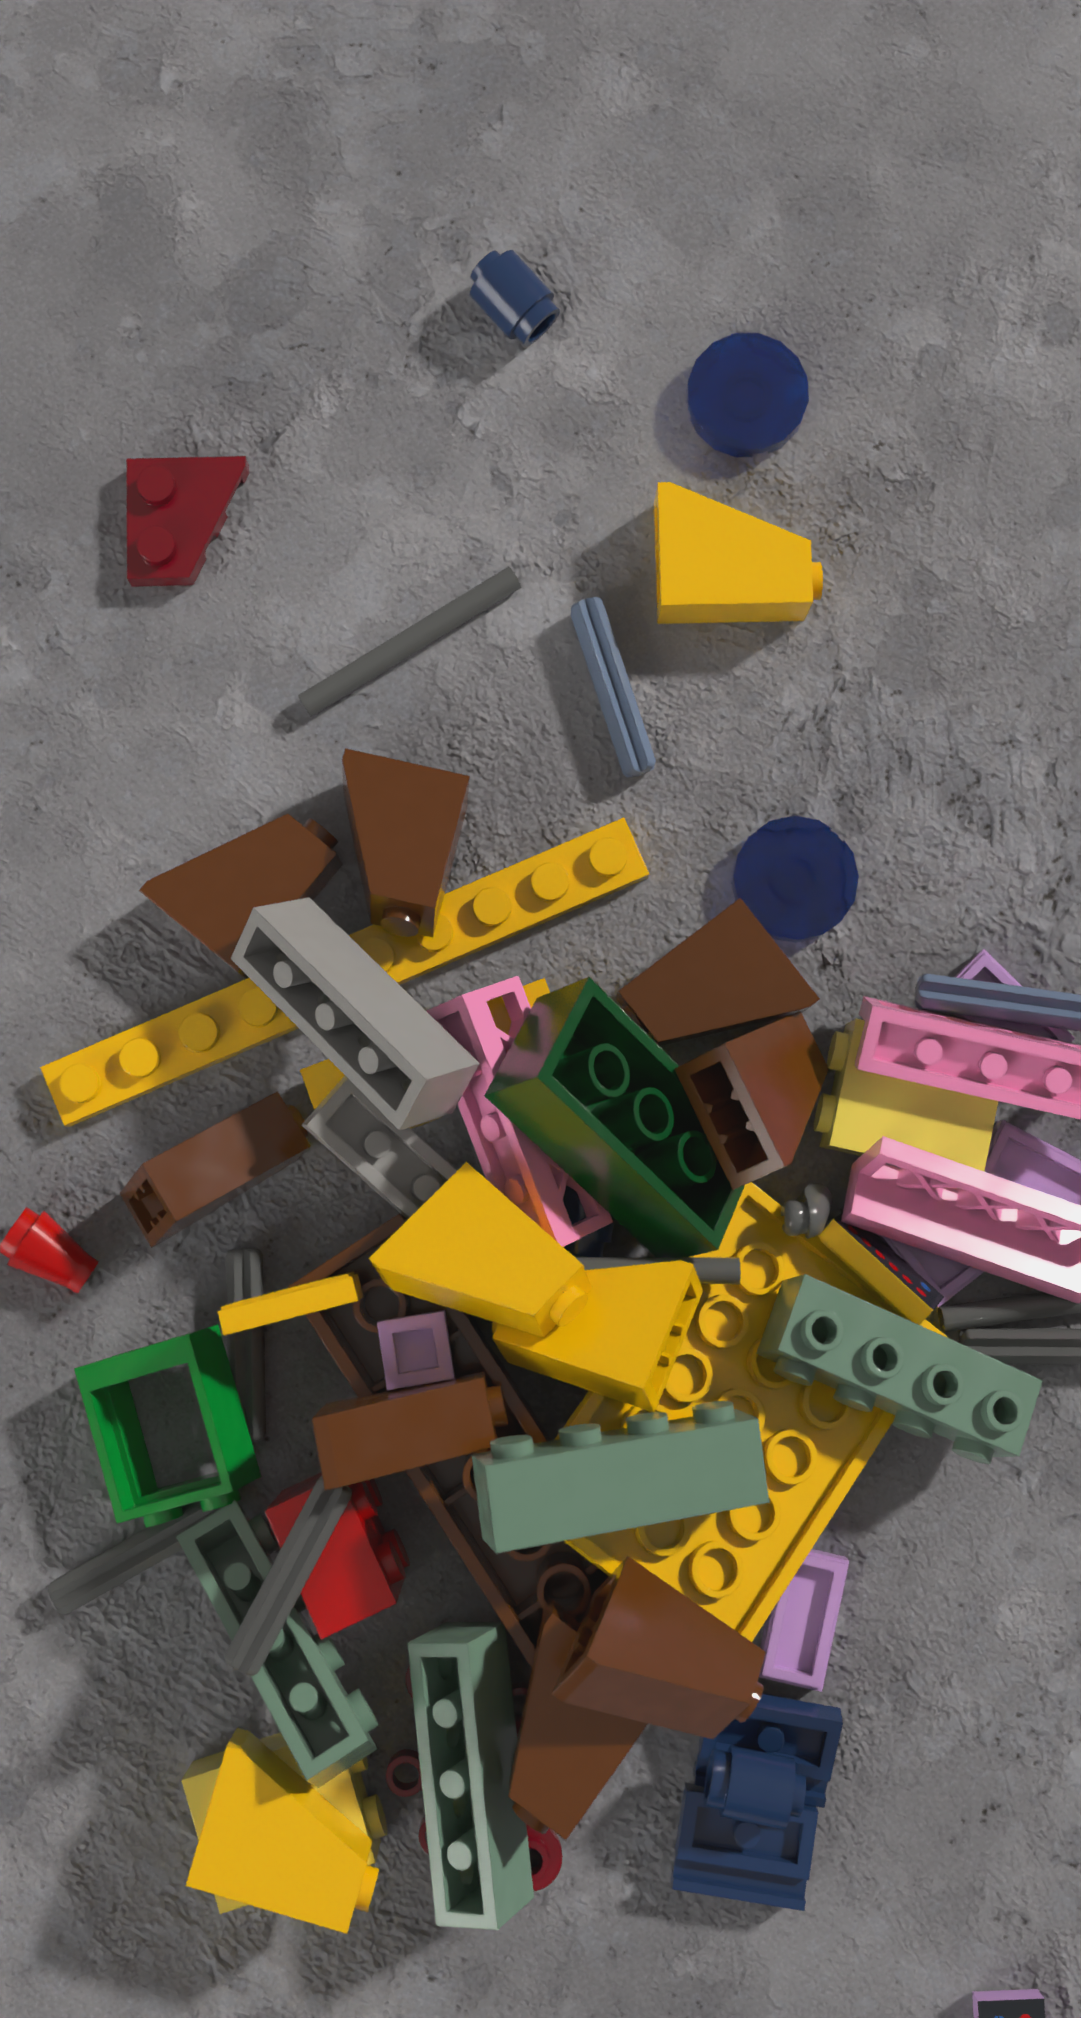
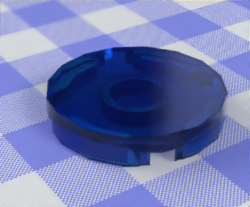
(747, 394)
(796, 878)

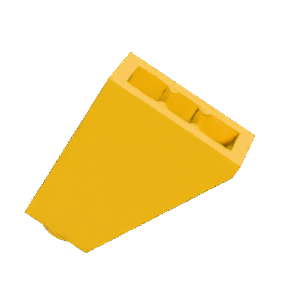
(727, 564)
(483, 1259)
(621, 1338)
(280, 1842)

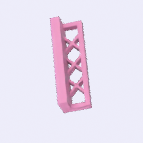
(970, 1057)
(504, 1151)
(967, 1224)

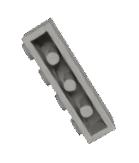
(354, 1012)

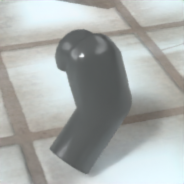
(808, 1212)

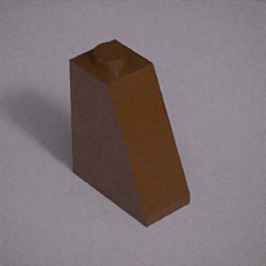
(403, 837)
(261, 868)
(716, 982)
(756, 1096)
(214, 1167)
(406, 1428)
(659, 1658)
(562, 1748)

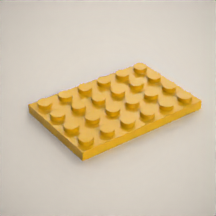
(811, 1443)

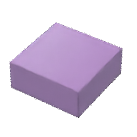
(416, 1349)

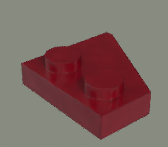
(176, 514)

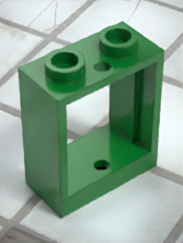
(122, 1443)

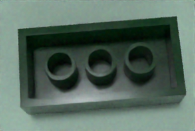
(615, 1120)

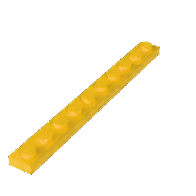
(246, 1017)

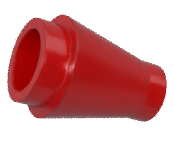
(47, 1251)

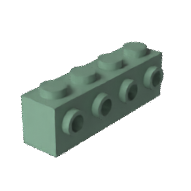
(899, 1369)
(619, 1477)
(298, 1677)
(465, 1767)

